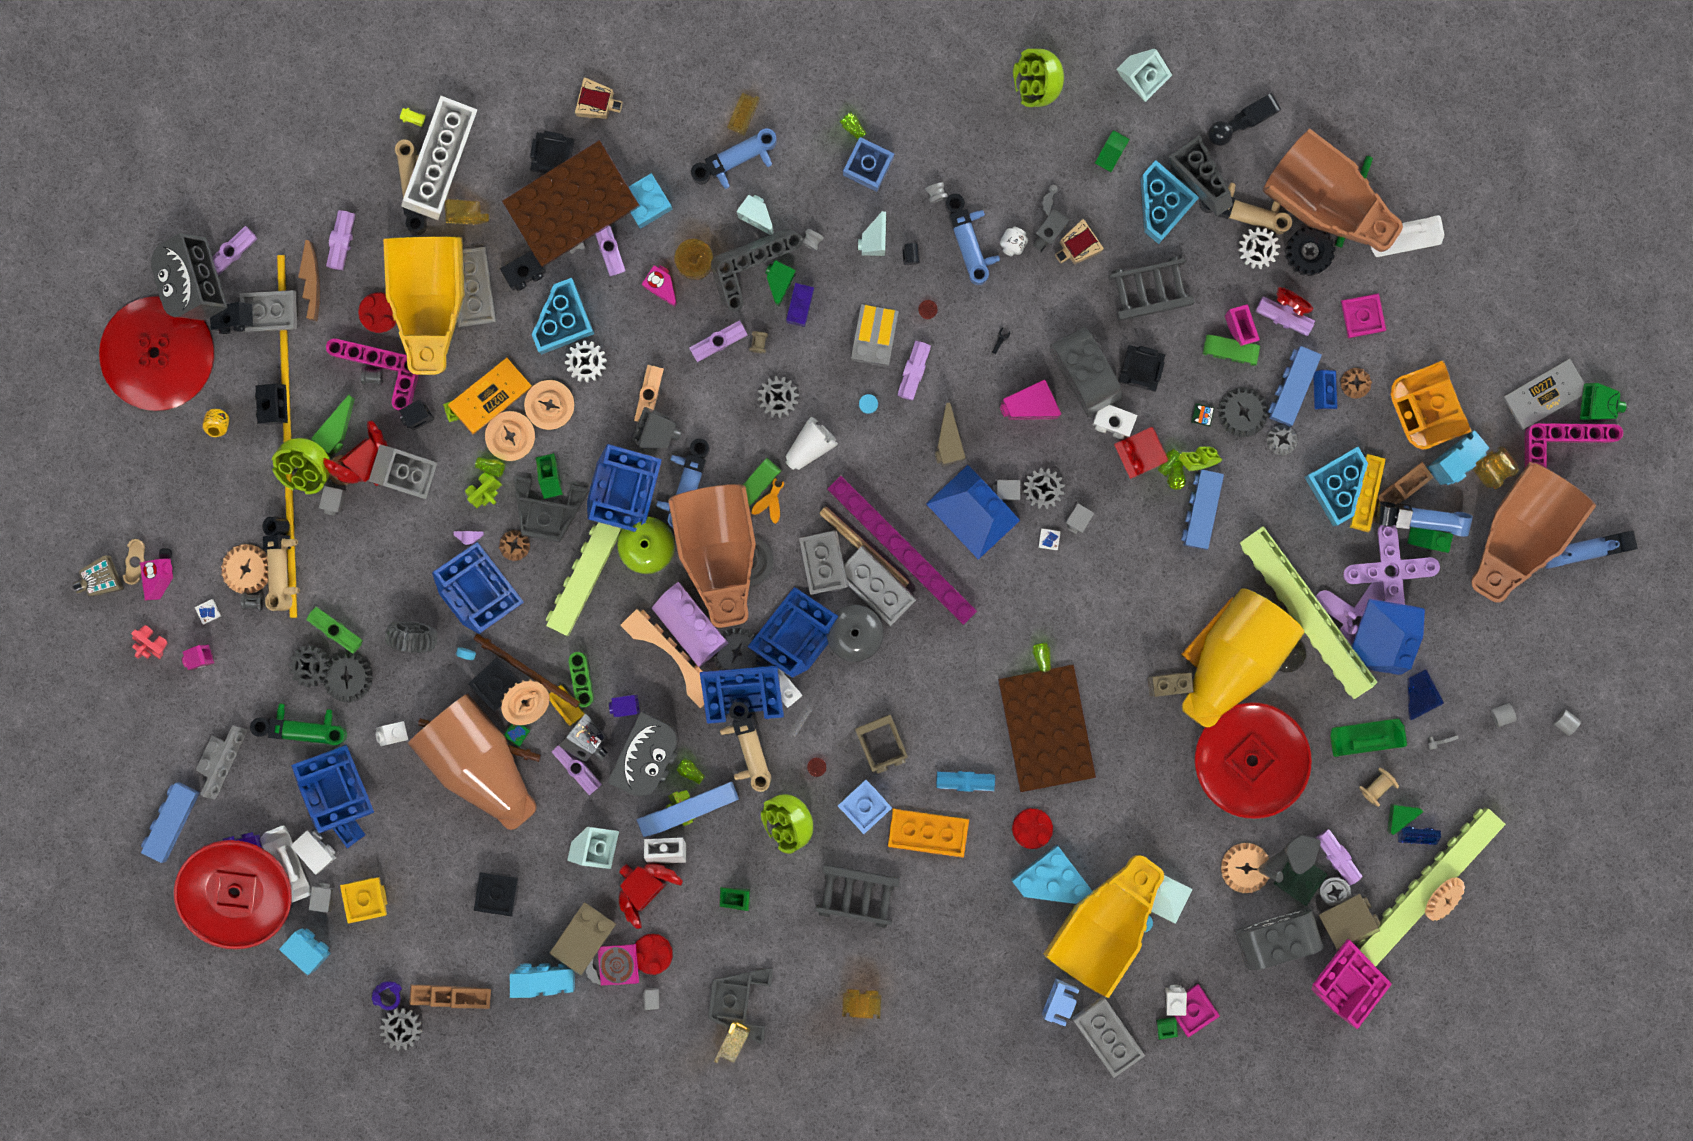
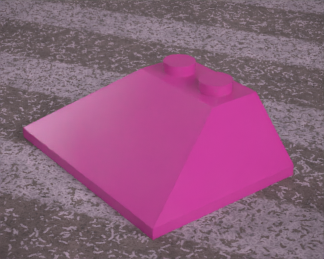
(1351, 985)

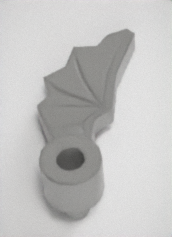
(1047, 203)
(1433, 744)
(592, 973)

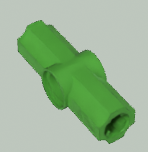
(344, 637)

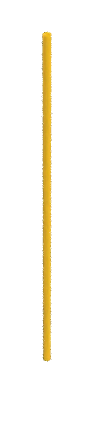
(287, 436)

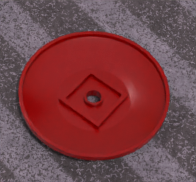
(162, 381)
(1281, 761)
(227, 919)

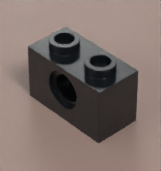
(511, 271)
(235, 317)
(271, 404)
(416, 415)

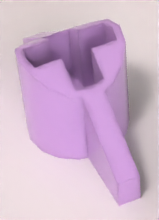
(468, 537)

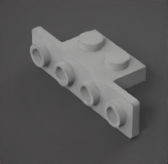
(218, 759)

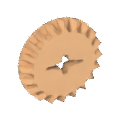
(546, 391)
(496, 434)
(250, 581)
(521, 713)
(1237, 857)
(1444, 899)

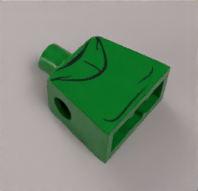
(1600, 402)

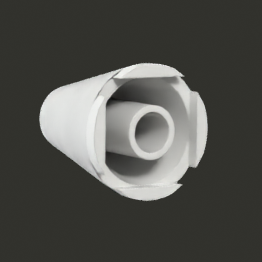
(810, 445)

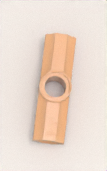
(651, 382)

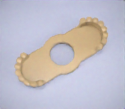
(137, 549)

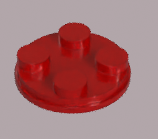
(1299, 304)
(376, 313)
(1032, 828)
(653, 953)

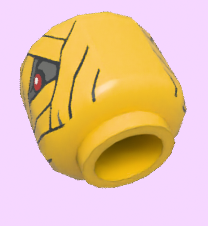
(216, 422)

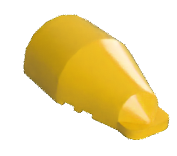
(425, 295)
(1240, 655)
(1107, 927)

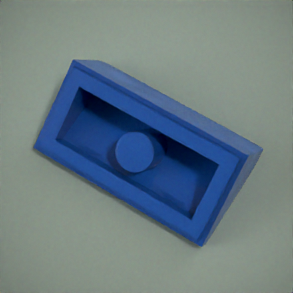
(1325, 389)
(349, 833)

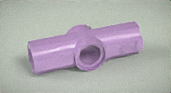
(340, 240)
(240, 243)
(612, 258)
(1285, 316)
(730, 335)
(914, 370)
(585, 777)
(1339, 857)

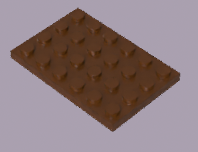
(571, 203)
(1046, 728)

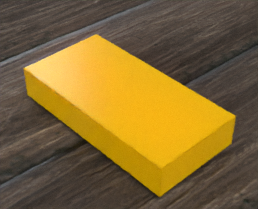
(566, 710)

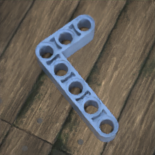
(687, 810)

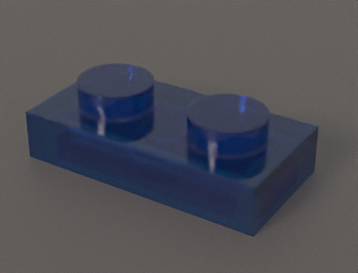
(1419, 836)

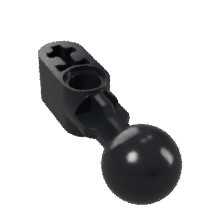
(1221, 132)

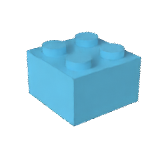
(651, 201)
(305, 950)

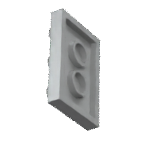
(272, 310)
(823, 562)

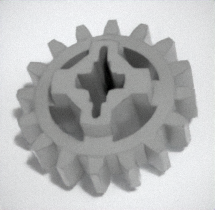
(772, 404)
(1045, 480)
(409, 1029)

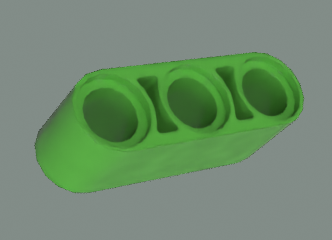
(1229, 348)
(760, 480)
(575, 671)

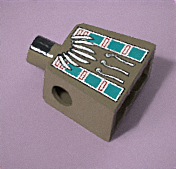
(99, 578)

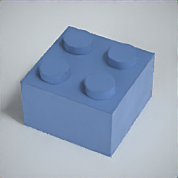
(868, 164)

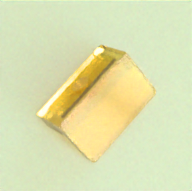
(743, 114)
(464, 212)
(733, 1042)

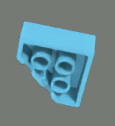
(1163, 201)
(561, 319)
(1458, 459)
(1339, 485)
(1052, 879)
(531, 981)

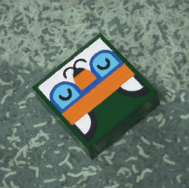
(1202, 415)

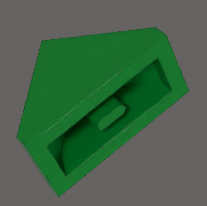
(1112, 151)
(1401, 816)
(735, 898)

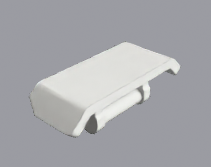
(1415, 236)
(278, 844)

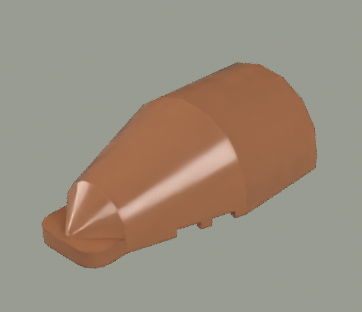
(1331, 194)
(1529, 530)
(716, 548)
(475, 762)

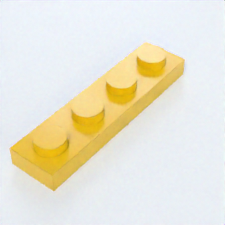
(1369, 492)

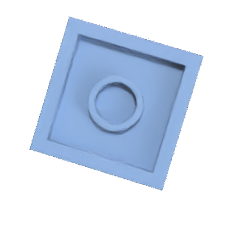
(864, 806)
(1059, 1002)

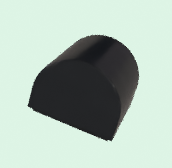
(910, 254)

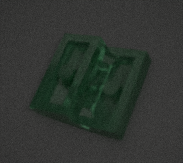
(1303, 885)

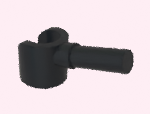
(1000, 340)
(165, 553)

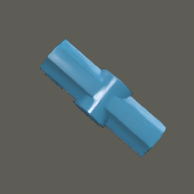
(965, 781)

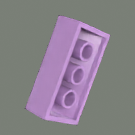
(689, 624)

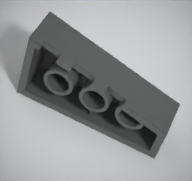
(1201, 175)

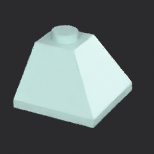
(1144, 72)
(755, 213)
(874, 237)
(594, 847)
(1170, 899)

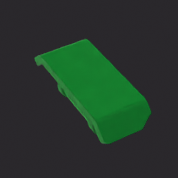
(1368, 737)

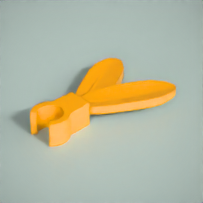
(769, 500)

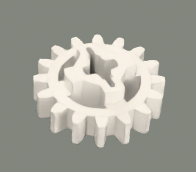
(1266, 243)
(578, 369)

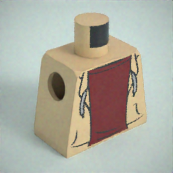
(596, 101)
(1079, 244)

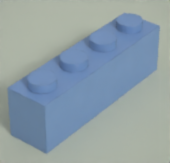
(1294, 388)
(1203, 509)
(170, 822)

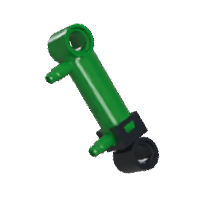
(300, 731)

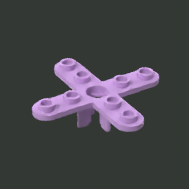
(1390, 555)
(1346, 613)

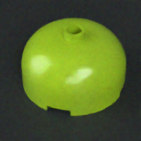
(1047, 76)
(307, 458)
(657, 553)
(795, 822)

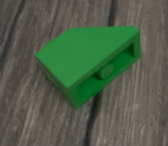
(779, 279)
(548, 476)
(1430, 539)

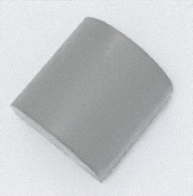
(1503, 715)
(1567, 722)
(651, 998)

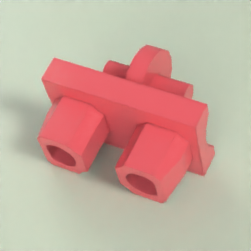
(142, 638)

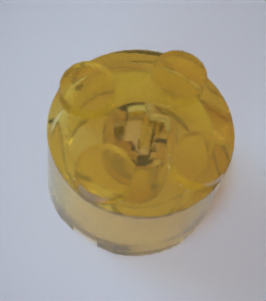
(684, 254)
(1496, 468)
(861, 1004)

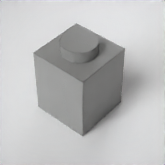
(1007, 489)
(332, 500)
(1078, 519)
(321, 898)

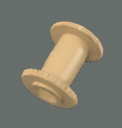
(1379, 787)

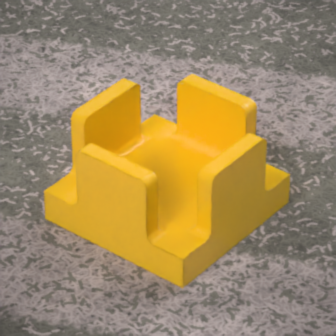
(364, 899)

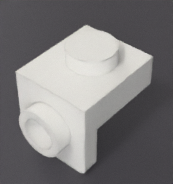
(391, 733)
(1176, 1000)

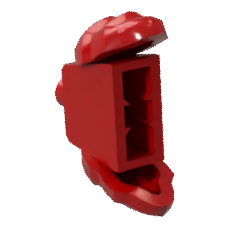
(359, 461)
(642, 887)

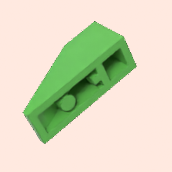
(334, 430)

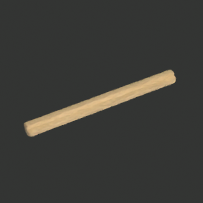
(857, 541)

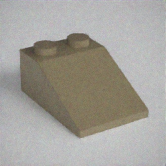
(949, 444)
(582, 938)

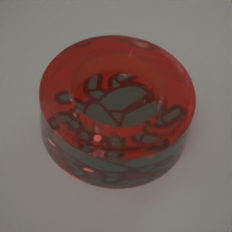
(927, 309)
(816, 767)

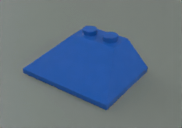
(622, 487)
(973, 512)
(475, 589)
(794, 634)
(1389, 636)
(756, 685)
(332, 789)

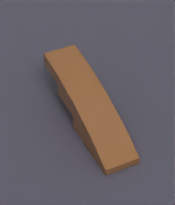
(310, 274)
(1404, 486)
(450, 996)

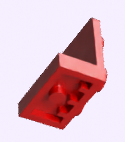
(1141, 452)

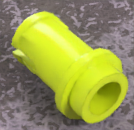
(412, 117)

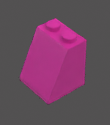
(1031, 404)

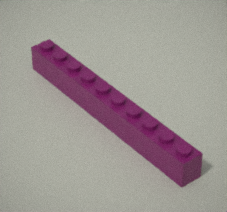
(901, 550)

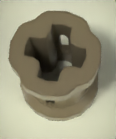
(758, 342)

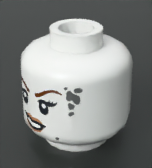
(1014, 241)

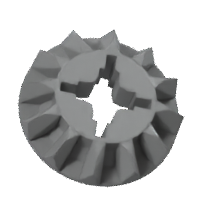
(1273, 440)
(1331, 898)

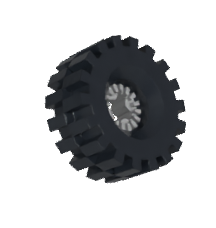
(1322, 250)

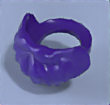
(395, 988)

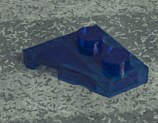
(1422, 694)

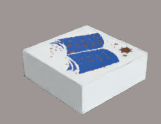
(1049, 539)
(208, 611)

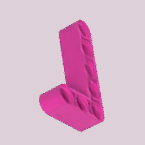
(381, 362)
(1563, 430)

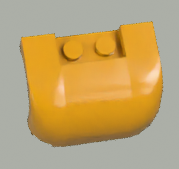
(1429, 406)

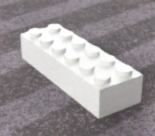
(439, 158)

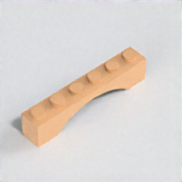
(640, 628)

